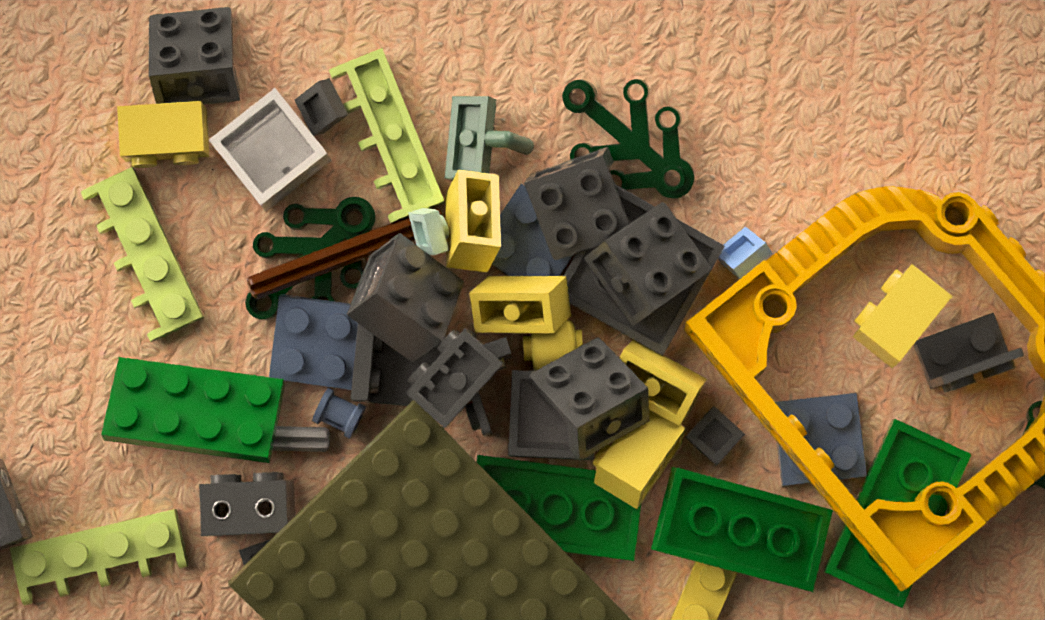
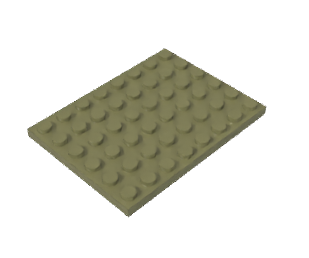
(417, 538)

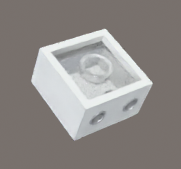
(270, 149)

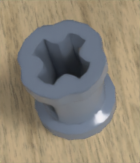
(338, 413)

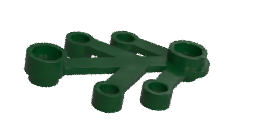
(635, 142)
(306, 245)

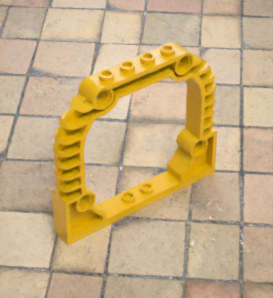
(736, 334)

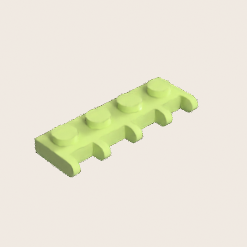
(391, 132)
(146, 252)
(97, 551)

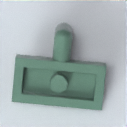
(474, 136)

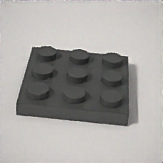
(661, 325)

